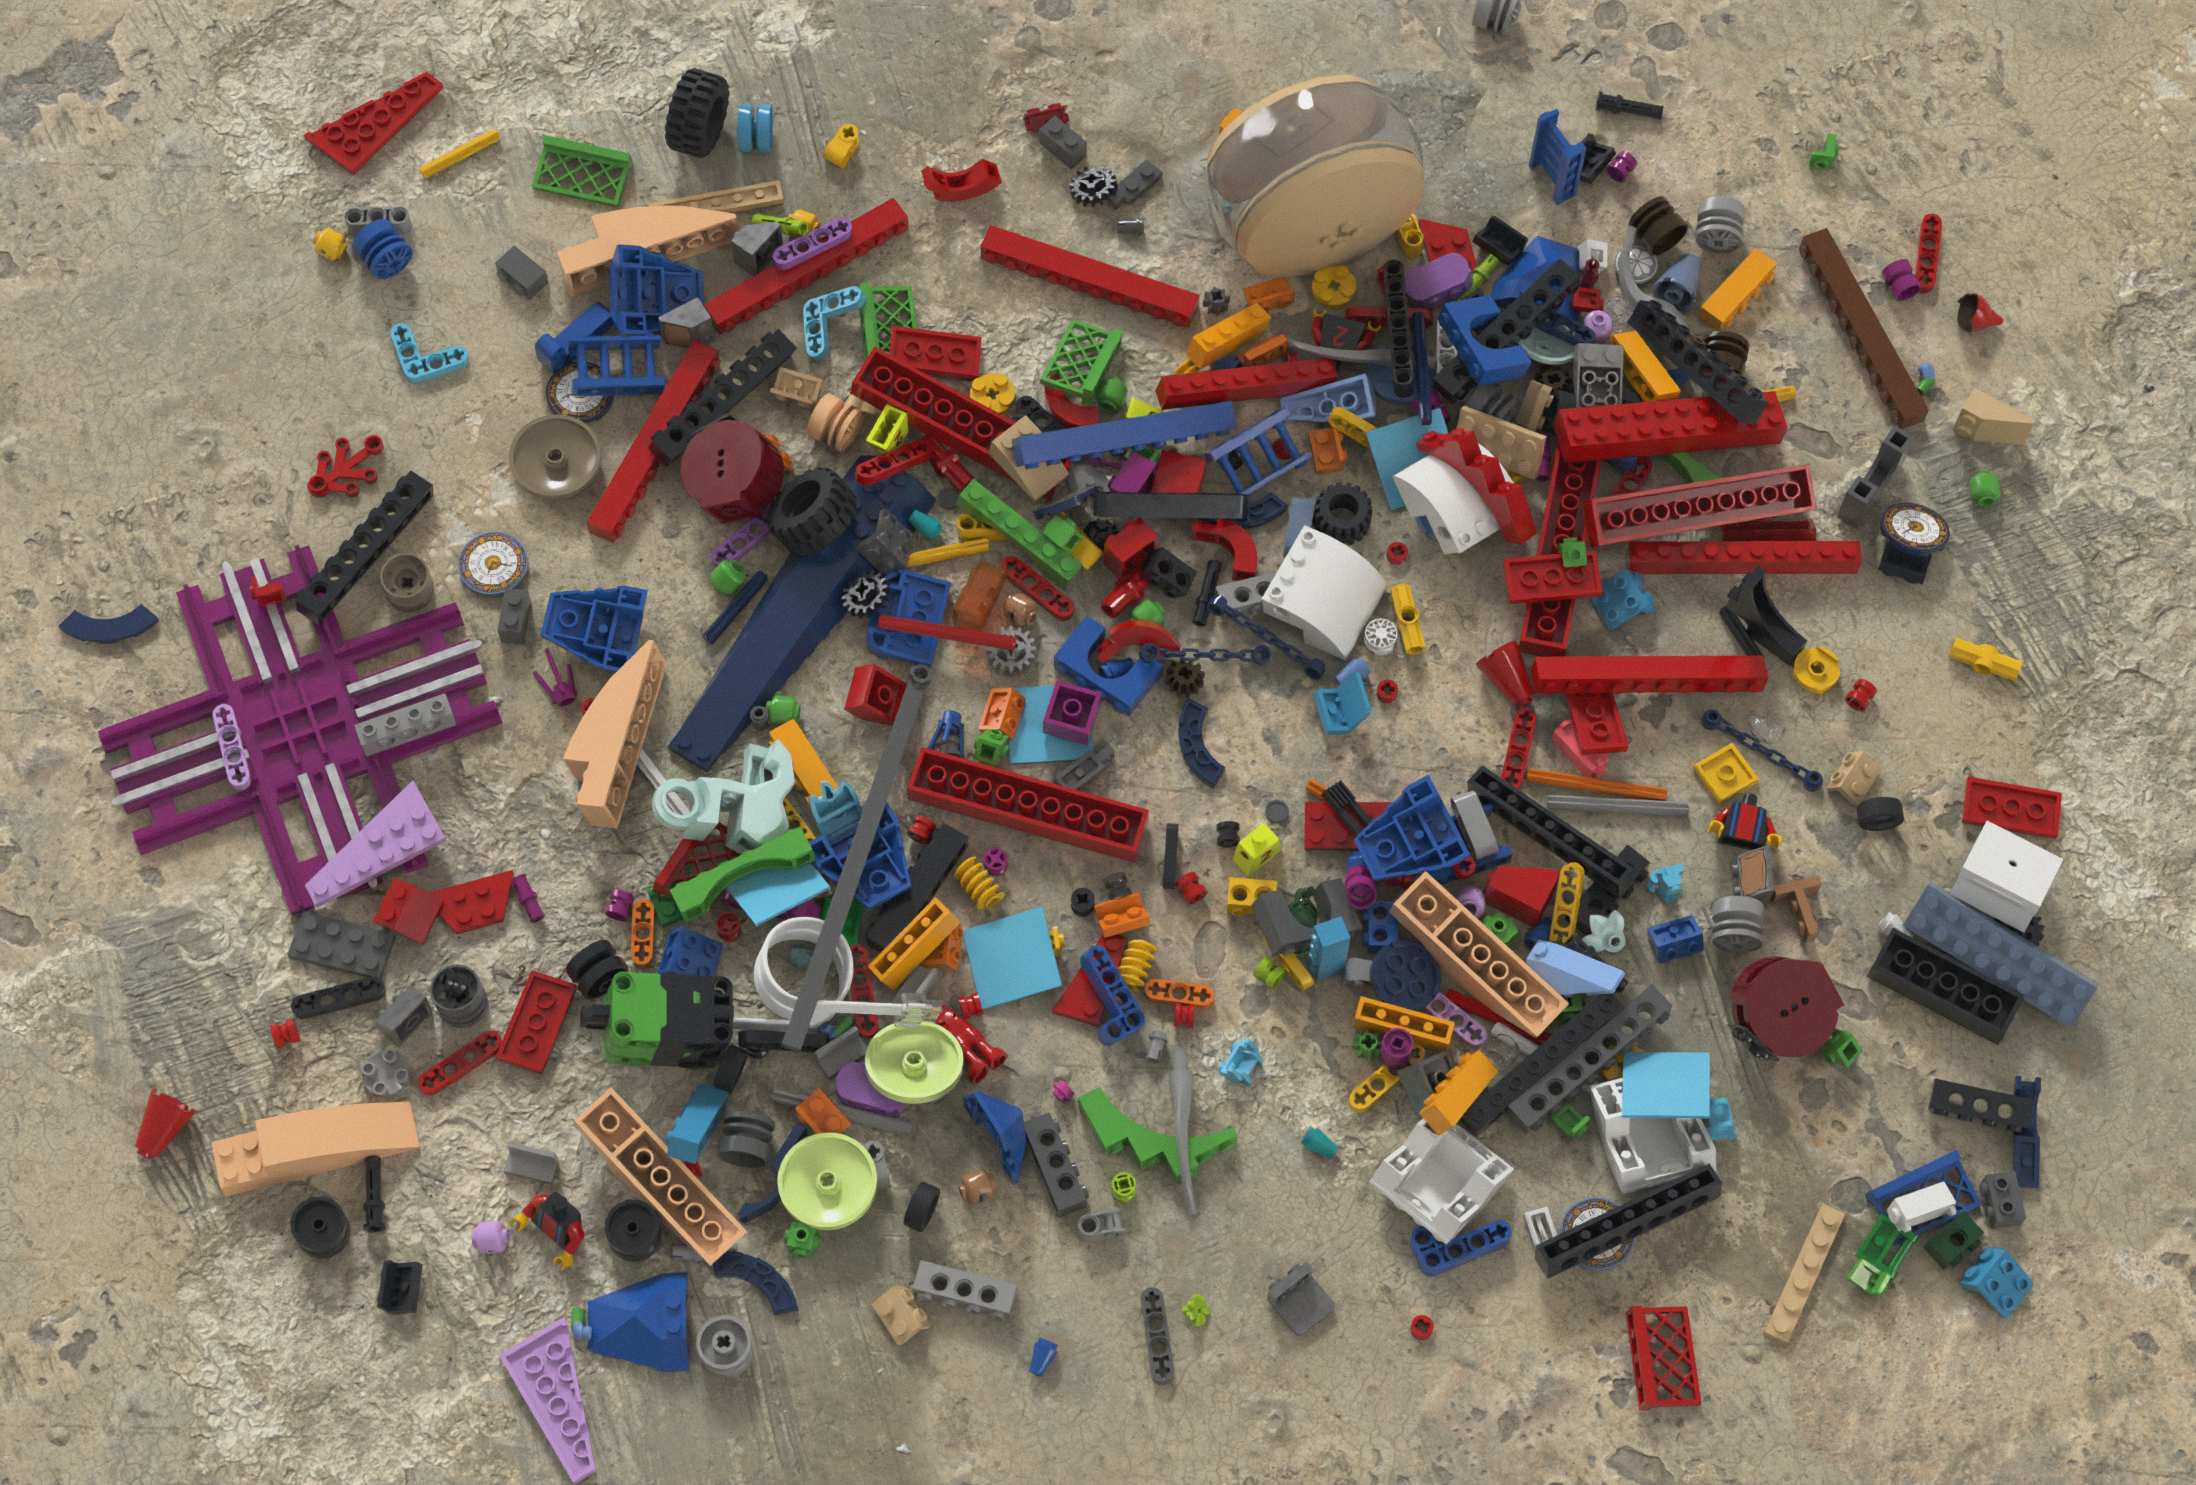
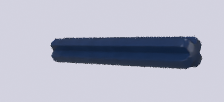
(735, 607)

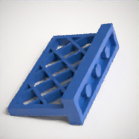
(1921, 1176)

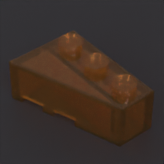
(978, 596)

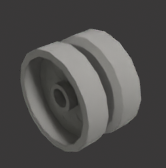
(716, 1357)

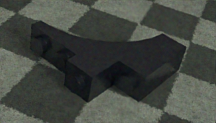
(1763, 619)

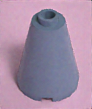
(1680, 283)

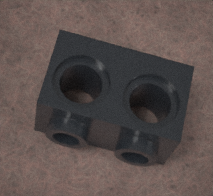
(1170, 570)

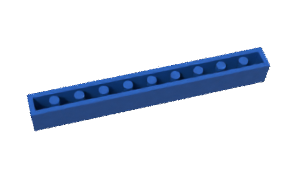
(1122, 434)

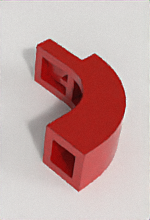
(964, 184)
(1065, 411)
(1235, 540)
(1137, 633)

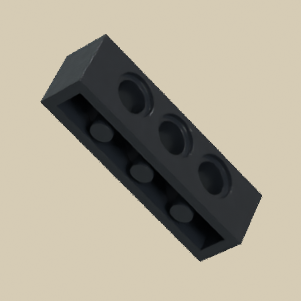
(1607, 903)
(2019, 1106)

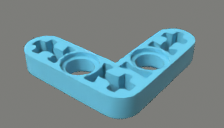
(823, 312)
(417, 362)

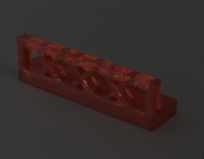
(1771, 530)

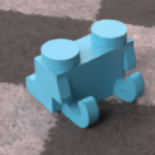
(1668, 882)
(1241, 1062)
(1721, 1120)

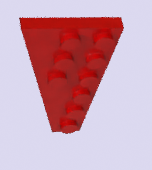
(373, 124)

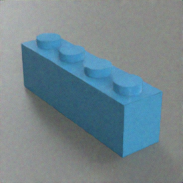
(1328, 949)
(696, 1123)

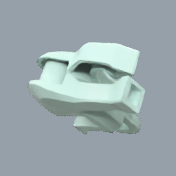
(753, 804)

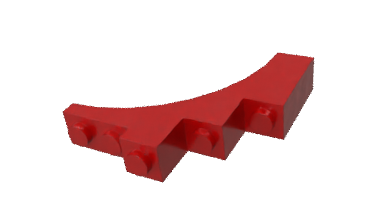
(1485, 474)

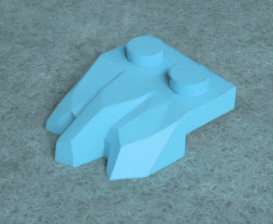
(835, 810)

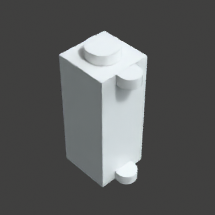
(1921, 1206)

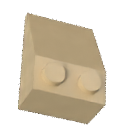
(1992, 421)
(1034, 481)

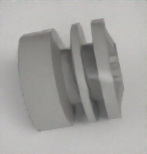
(1498, 11)
(1720, 224)
(1737, 924)

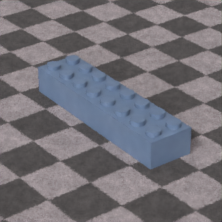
(2001, 954)

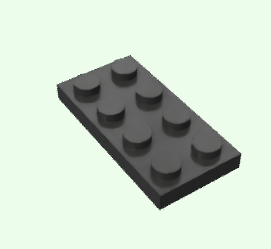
(341, 945)

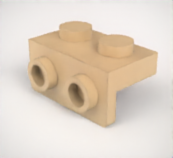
(797, 386)
(1533, 406)
(1854, 776)
(900, 1314)

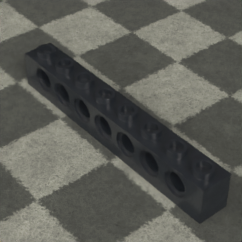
(1557, 275)
(781, 350)
(1698, 361)
(319, 608)
(1551, 831)
(1539, 1062)
(1628, 1221)

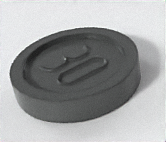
(948, 498)
(1276, 811)

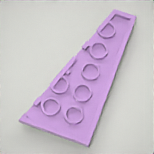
(388, 840)
(550, 1386)

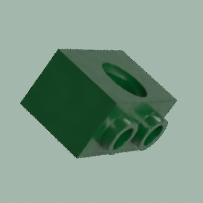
(1961, 1228)

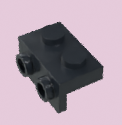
(1595, 159)
(1501, 240)
(1904, 565)
(399, 1287)

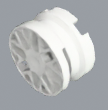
(1380, 637)

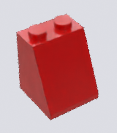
(1521, 891)

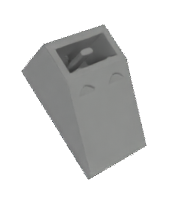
(1598, 374)

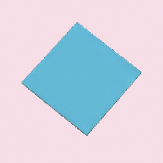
(1396, 449)
(1030, 742)
(775, 891)
(1012, 958)
(1666, 1085)

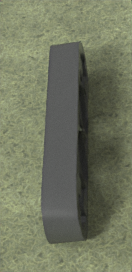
(1154, 1336)

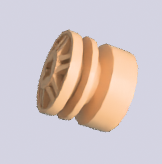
(835, 423)

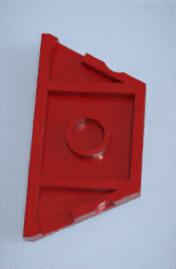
(1445, 239)
(475, 902)

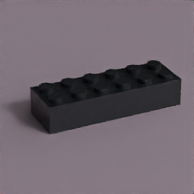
(1945, 986)

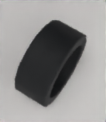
(1561, 400)
(1880, 813)
(730, 1068)
(921, 1206)

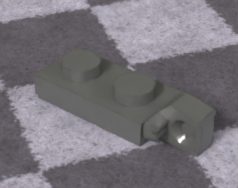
(1135, 184)
(1085, 768)

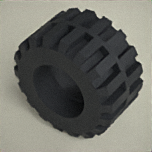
(1343, 497)

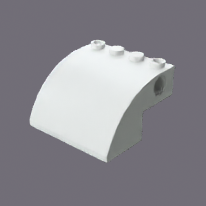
(1449, 502)
(1325, 592)
(1648, 1149)
(1441, 1178)

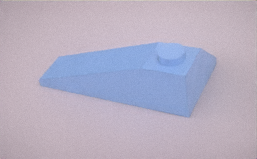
(1316, 404)
(1571, 971)

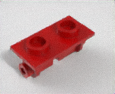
(1037, 118)

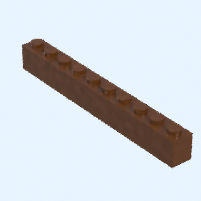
(1863, 329)

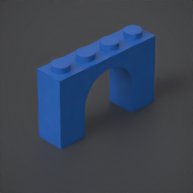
(1483, 363)
(1122, 692)

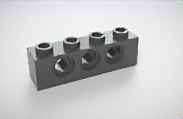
(1063, 1200)

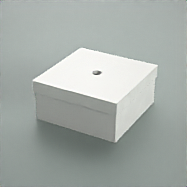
(2006, 876)

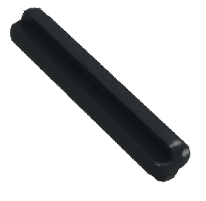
(1739, 632)

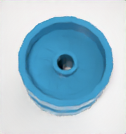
(754, 128)

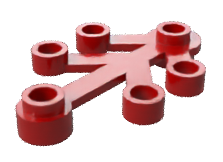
(344, 469)

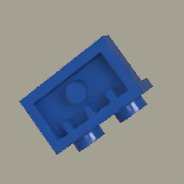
(1676, 939)

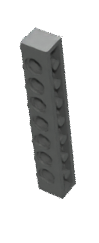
(1649, 1001)

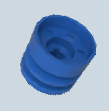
(382, 248)

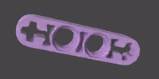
(231, 747)
(1452, 1010)

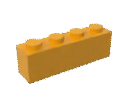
(1737, 290)
(1228, 335)
(1644, 369)
(805, 762)
(914, 944)
(1425, 1029)
(1457, 1092)

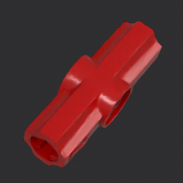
(948, 465)
(1128, 591)

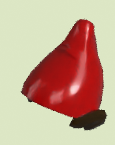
(1976, 313)

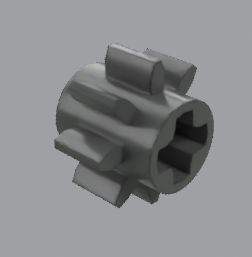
(1216, 301)

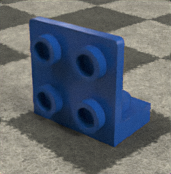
(690, 954)

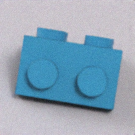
(1623, 599)
(1343, 707)
(1998, 1280)

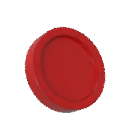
(1280, 450)

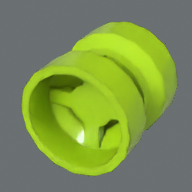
(1269, 972)
(1122, 1192)

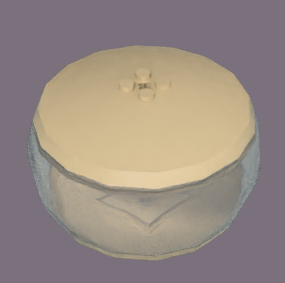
(1314, 175)

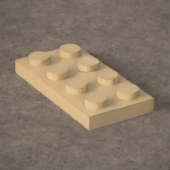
(1513, 445)

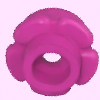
(1062, 1091)

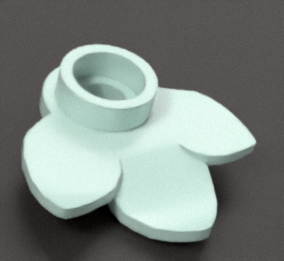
(1604, 930)

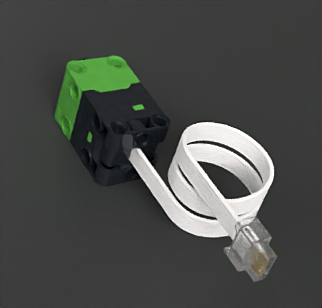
(685, 1019)

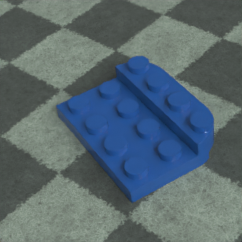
(913, 598)

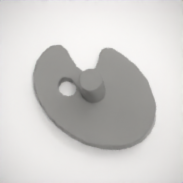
(1085, 476)

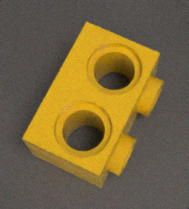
(1250, 890)

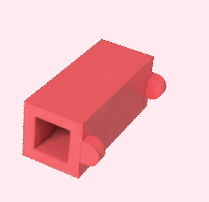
(1566, 741)

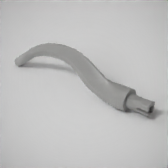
(1628, 286)
(1374, 356)
(1182, 1089)

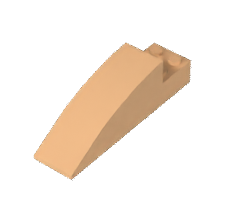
(663, 230)
(612, 736)
(1476, 957)
(312, 1143)
(657, 1179)

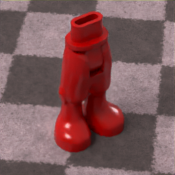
(970, 1037)

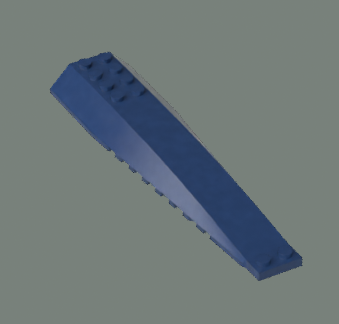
(792, 620)

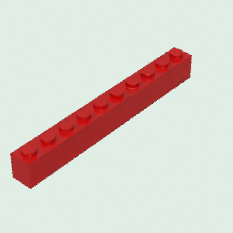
(1089, 276)
(775, 285)
(640, 463)
(1743, 556)
(1649, 674)

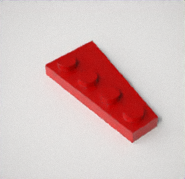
(1080, 998)

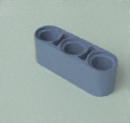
(1300, 515)

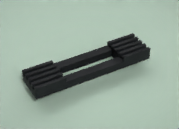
(1339, 797)

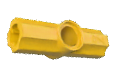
(1409, 630)
(1985, 659)

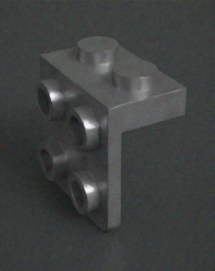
(889, 546)
(1300, 1299)

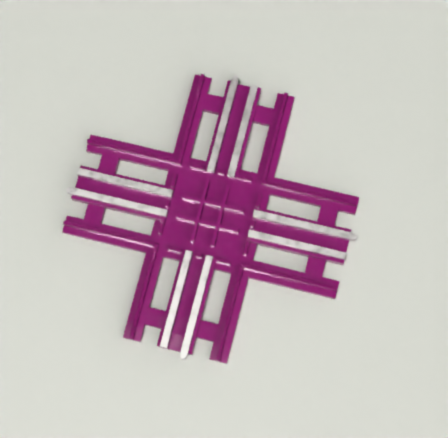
(292, 723)

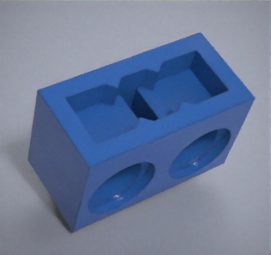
(1386, 927)

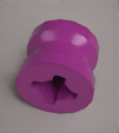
(995, 856)

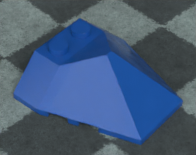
(1529, 267)
(648, 287)
(596, 624)
(1412, 835)
(885, 868)
(1005, 1126)
(643, 1323)

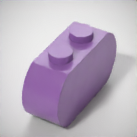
(1439, 281)
(857, 1092)

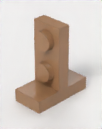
(1796, 894)

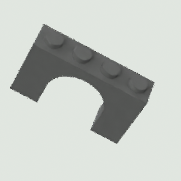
(1867, 490)
(1286, 934)

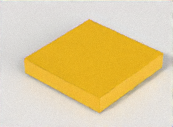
(1726, 773)

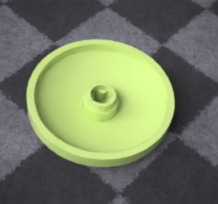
(914, 1062)
(827, 1181)

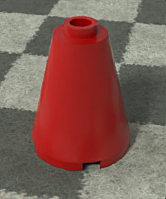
(1508, 673)
(161, 1123)

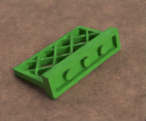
(589, 154)
(868, 314)
(1097, 371)

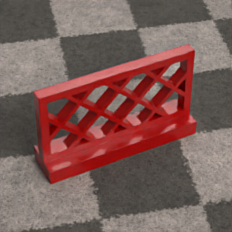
(681, 857)
(1643, 1363)

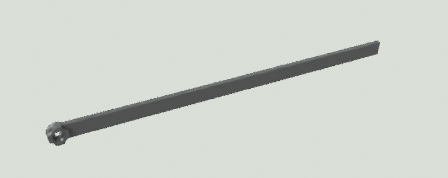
(856, 858)

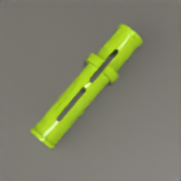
(788, 224)
(1481, 274)

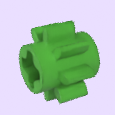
(1362, 1049)

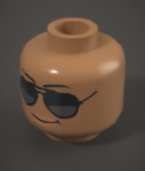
(1020, 610)
(977, 1187)

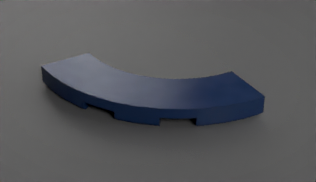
(1258, 512)
(109, 630)
(1192, 744)
(759, 1274)

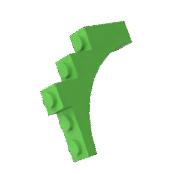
(1148, 1147)

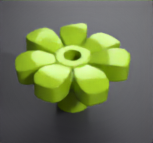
(1196, 1310)

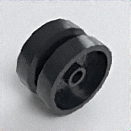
(595, 968)
(633, 1216)
(308, 1230)

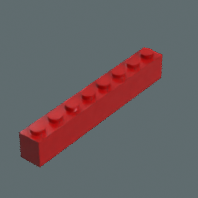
(1244, 383)

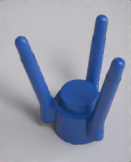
(949, 725)

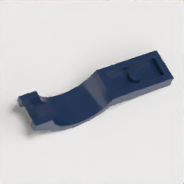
(2027, 1143)
(751, 1211)

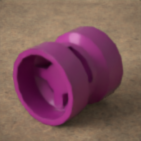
(1622, 166)
(619, 905)

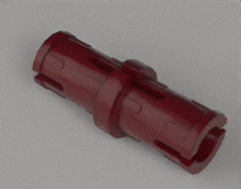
(1590, 274)

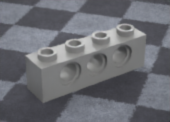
(1247, 589)
(405, 724)
(930, 1273)

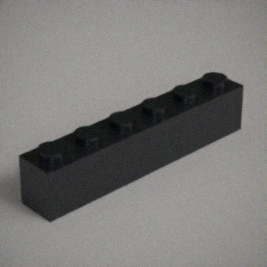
(925, 878)

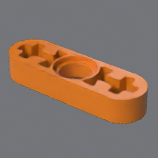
(649, 950)
(1196, 988)

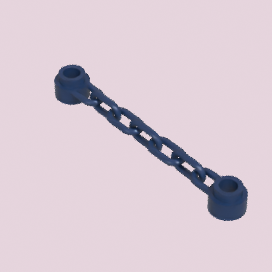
(1154, 651)
(1313, 669)
(1715, 724)

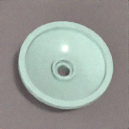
(1547, 348)

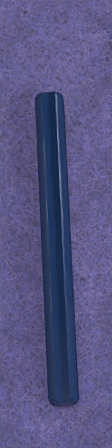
(1421, 365)

